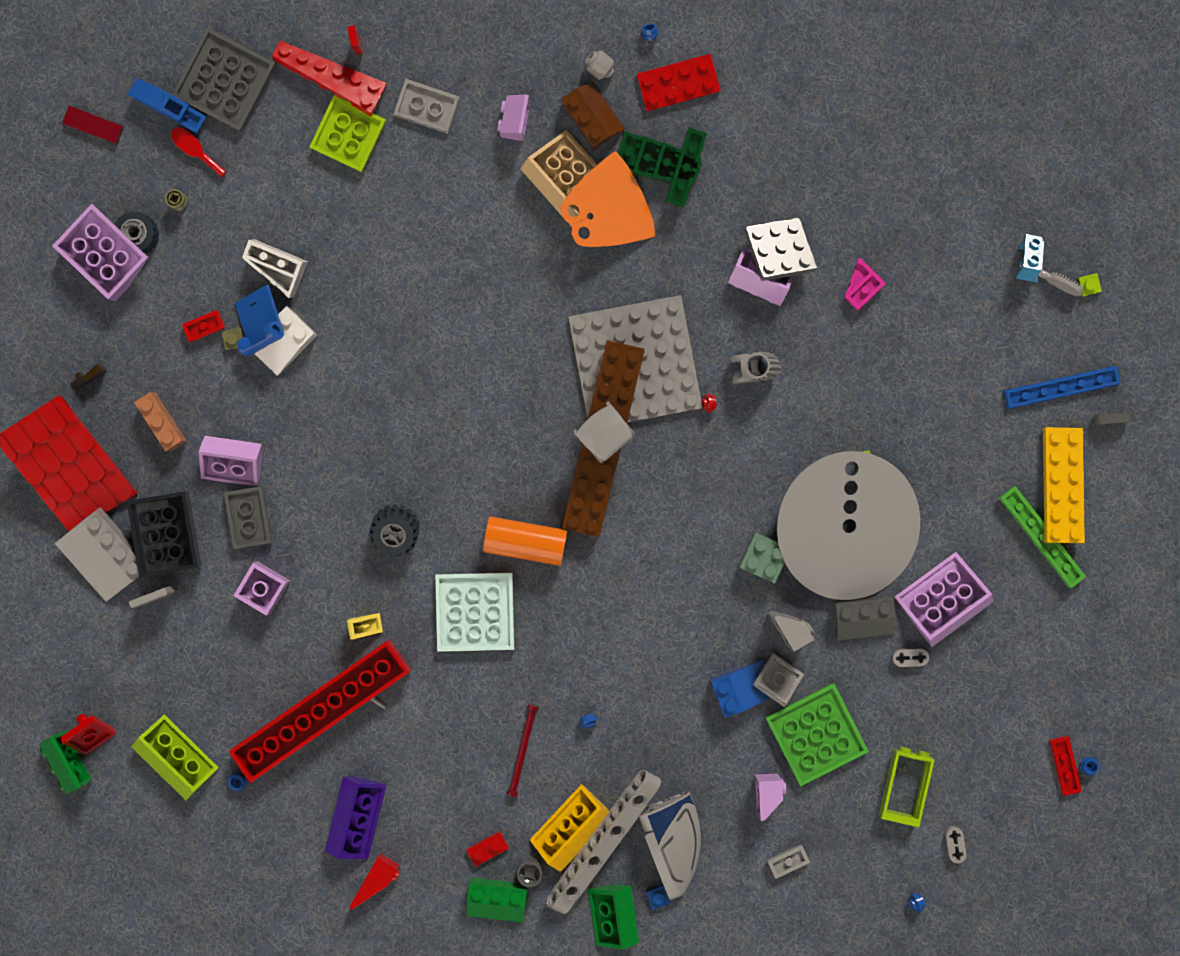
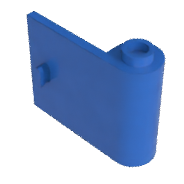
(258, 321)

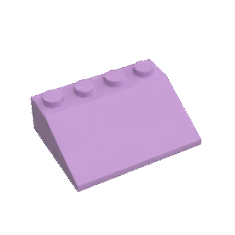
(101, 253)
(944, 599)

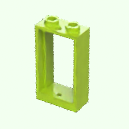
(915, 819)

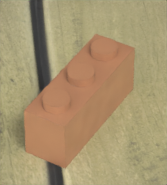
(160, 421)

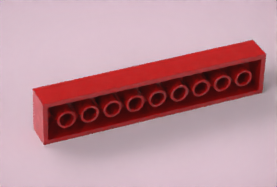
(320, 710)

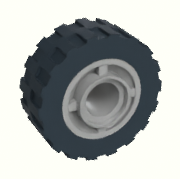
(147, 229)

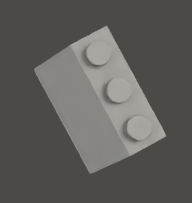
(793, 630)

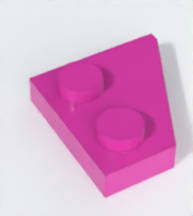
(863, 285)

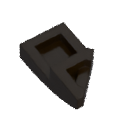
(93, 374)

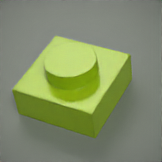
(1090, 284)

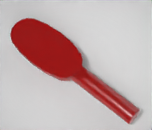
(192, 147)

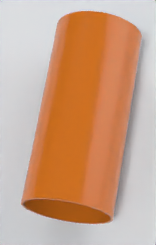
(524, 541)

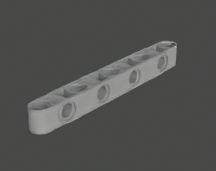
(603, 841)

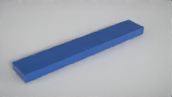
(1061, 387)

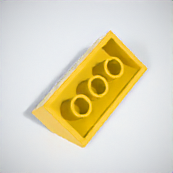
(569, 828)

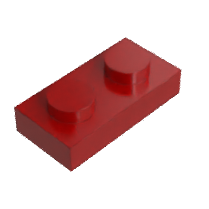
(203, 326)
(487, 848)

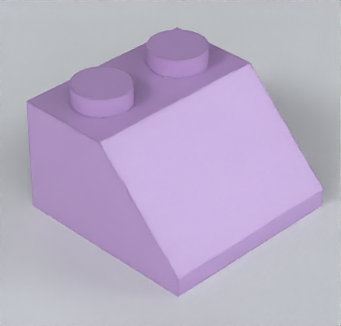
(514, 117)
(768, 793)

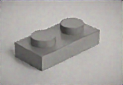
(788, 861)

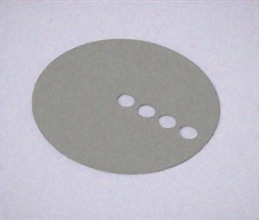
(813, 534)

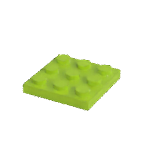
(347, 134)

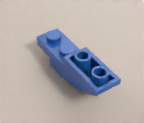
(166, 105)

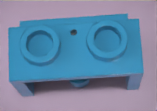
(1032, 259)

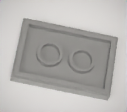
(426, 106)

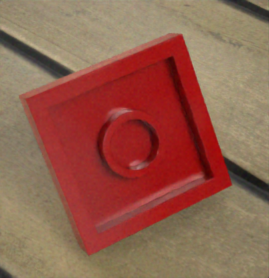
(88, 734)

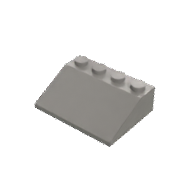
(101, 554)

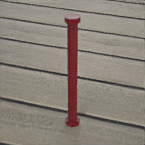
(522, 750)

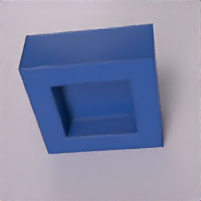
(658, 897)

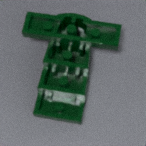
(665, 162)

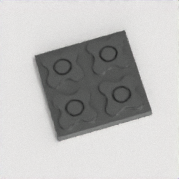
(224, 79)

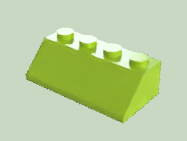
(174, 757)

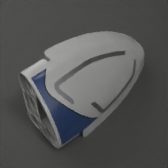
(674, 840)

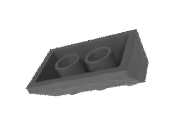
(864, 617)

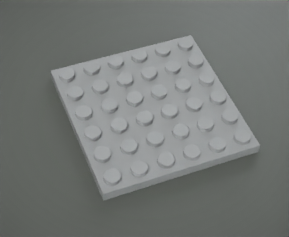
(667, 370)

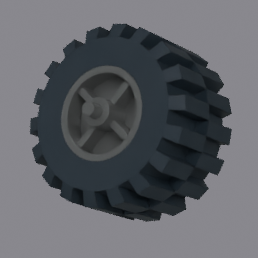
(394, 530)

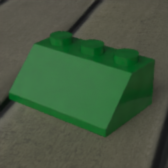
(64, 763)
(496, 899)
(613, 916)

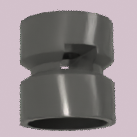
(530, 871)

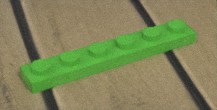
(1034, 528)

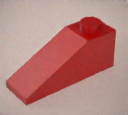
(377, 879)

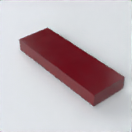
(93, 125)

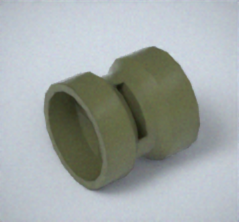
(179, 203)

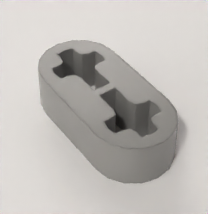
(910, 662)
(950, 845)

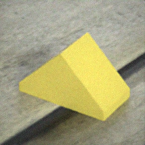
(364, 625)

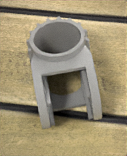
(755, 359)

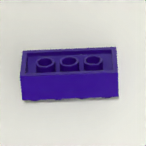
(355, 818)

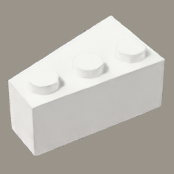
(276, 265)

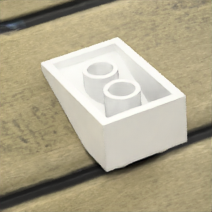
(295, 339)

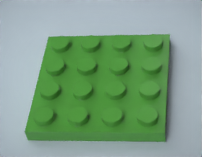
(817, 734)

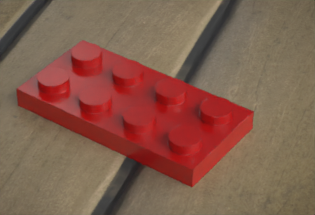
(678, 82)

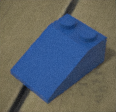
(736, 689)

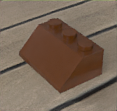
(592, 115)

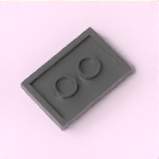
(248, 517)

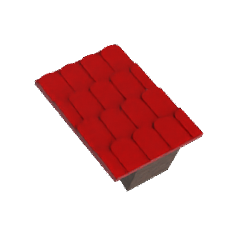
(65, 463)

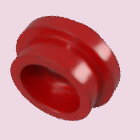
(709, 403)

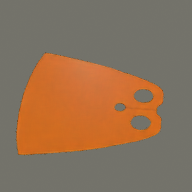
(615, 202)

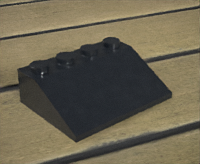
(163, 534)

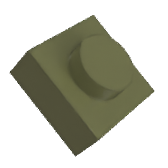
(231, 338)

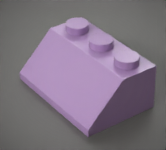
(747, 278)
(230, 461)

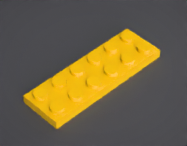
(1063, 485)

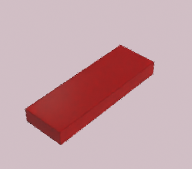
(1065, 765)

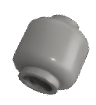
(599, 64)

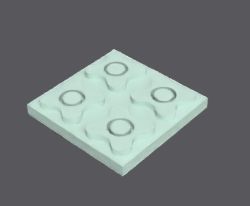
(474, 611)

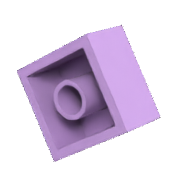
(261, 588)

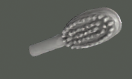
(1062, 283)

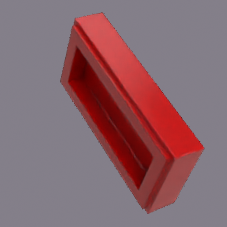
(355, 40)

